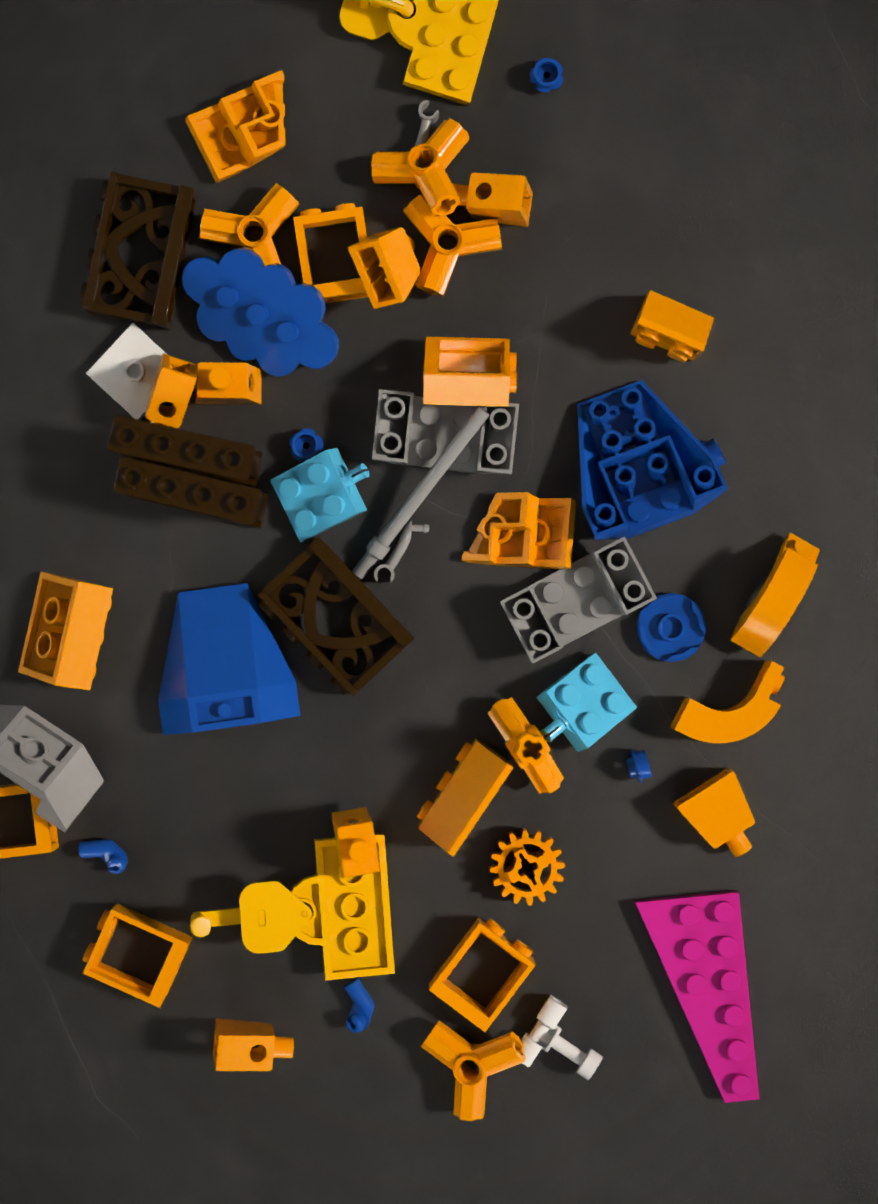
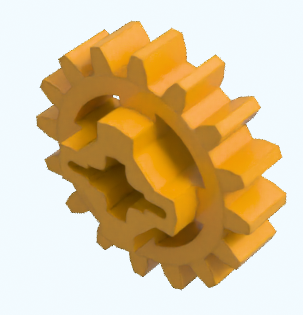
(542, 859)

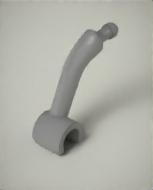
(426, 122)
(400, 548)

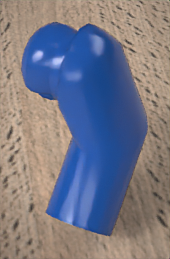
(108, 851)
(362, 1006)

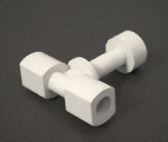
(546, 1035)

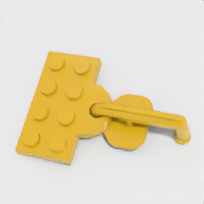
(443, 37)
(346, 917)

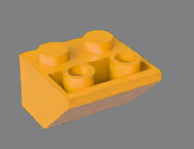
(671, 327)

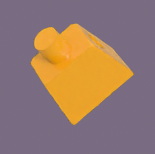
(507, 201)
(386, 266)
(228, 383)
(172, 384)
(719, 812)
(355, 842)
(235, 1044)

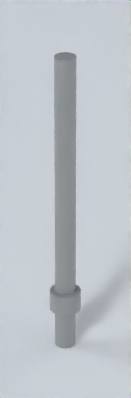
(379, 546)

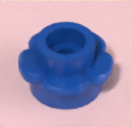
(550, 66)
(297, 441)
(713, 447)
(639, 765)

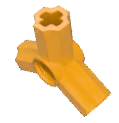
(425, 167)
(268, 214)
(440, 263)
(526, 745)
(470, 1083)

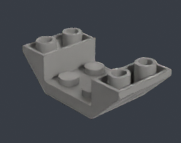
(419, 434)
(578, 599)
(47, 764)

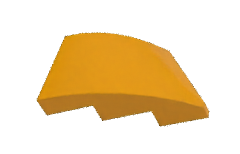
(241, 127)
(525, 532)

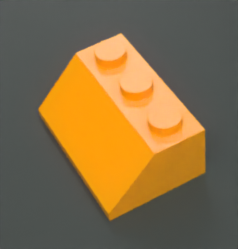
(65, 631)
(463, 795)

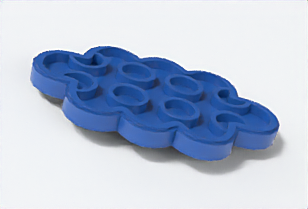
(260, 312)

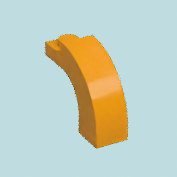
(778, 597)
(735, 722)

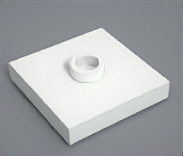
(129, 370)

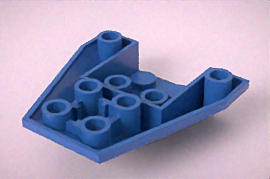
(640, 464)
(223, 665)

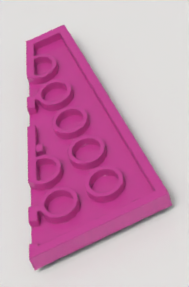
(706, 964)

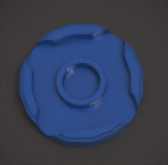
(671, 627)

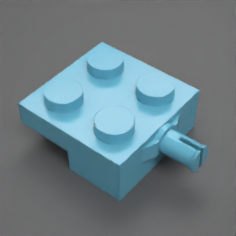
(320, 493)
(585, 704)

